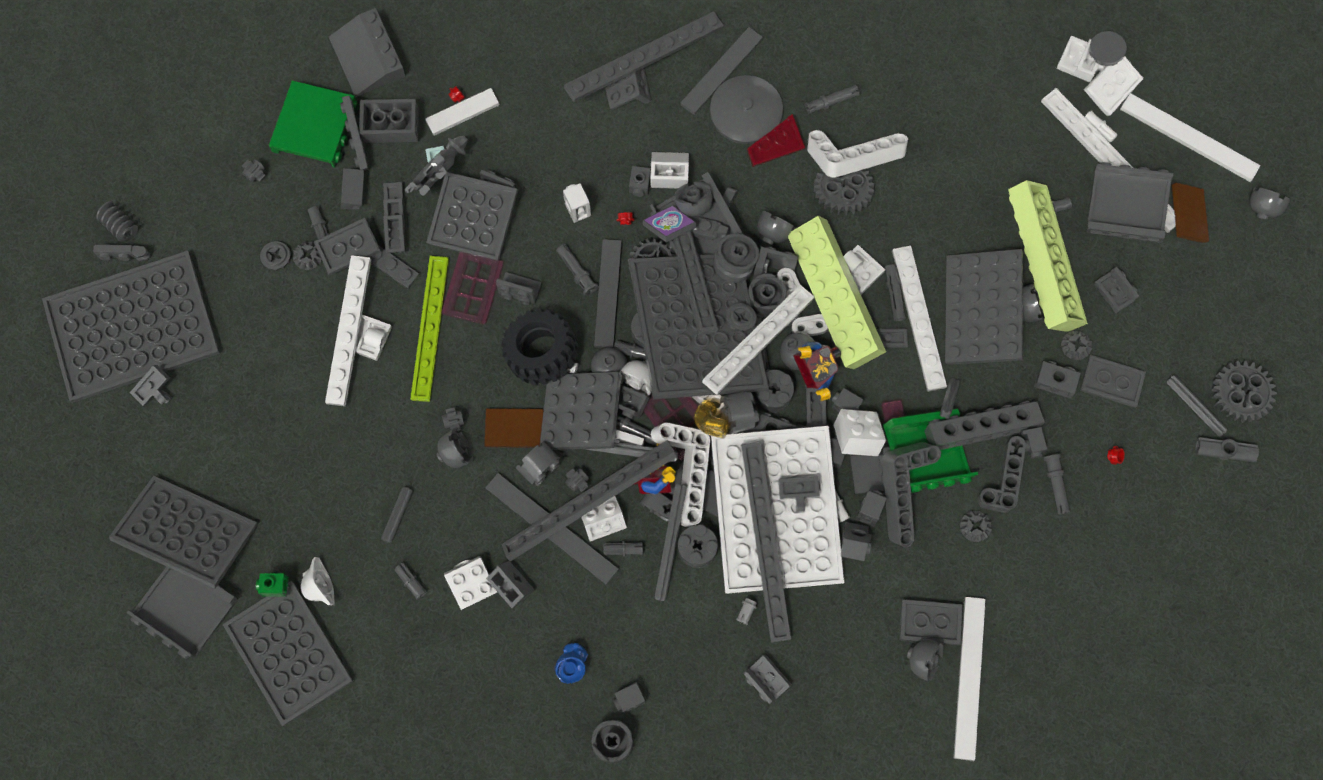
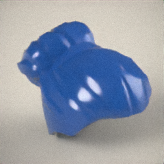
(571, 664)

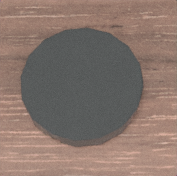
(1107, 48)

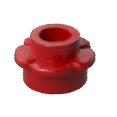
(456, 94)
(625, 218)
(1115, 455)

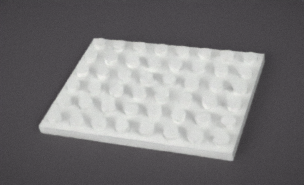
(805, 541)

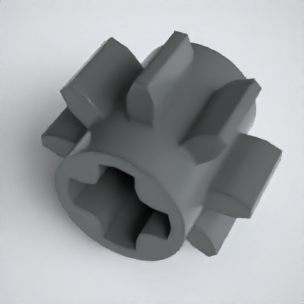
(253, 170)
(452, 419)
(576, 480)

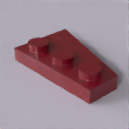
(777, 143)

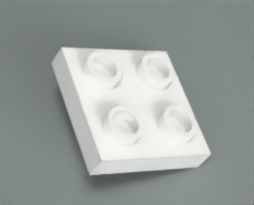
(863, 268)
(372, 337)
(469, 582)

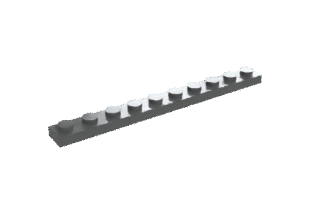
(643, 56)
(588, 500)
(765, 542)

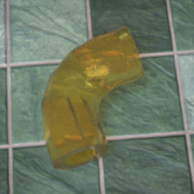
(706, 421)

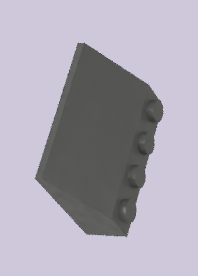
(366, 53)

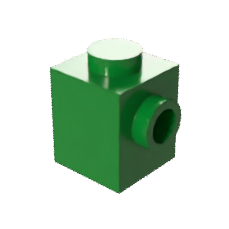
(272, 585)

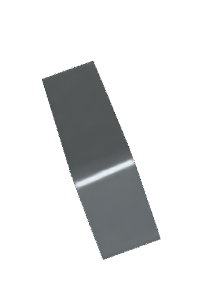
(1006, 474)

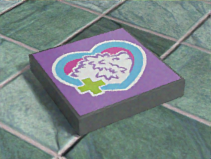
(669, 223)

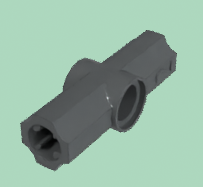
(1238, 451)

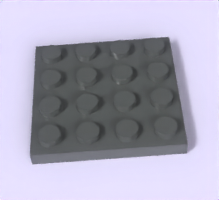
(472, 216)
(581, 411)

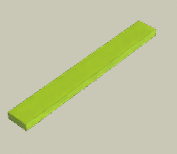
(429, 329)

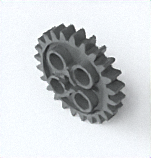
(842, 188)
(1226, 388)

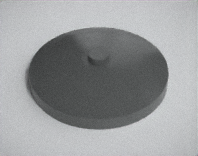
(745, 109)

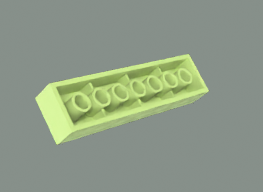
(1047, 256)
(836, 293)

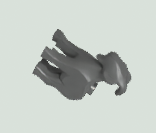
(438, 166)

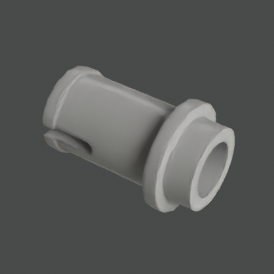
(746, 611)

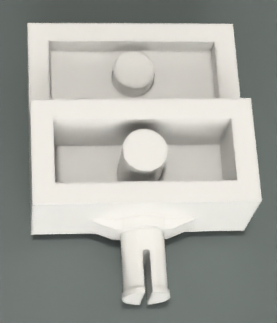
(1078, 61)

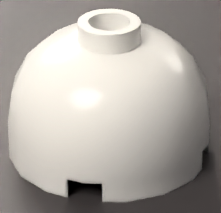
(637, 376)

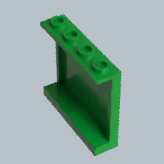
(312, 123)
(948, 470)

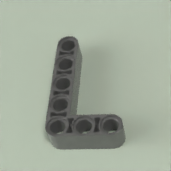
(897, 487)

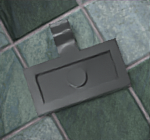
(151, 386)
(798, 489)

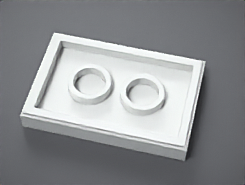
(1113, 85)

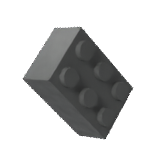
(389, 120)

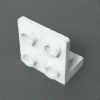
(604, 520)

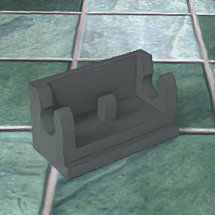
(352, 188)

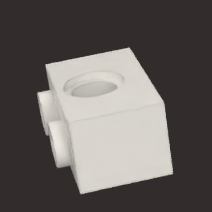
(576, 202)

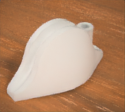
(314, 586)

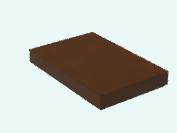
(1190, 213)
(513, 428)

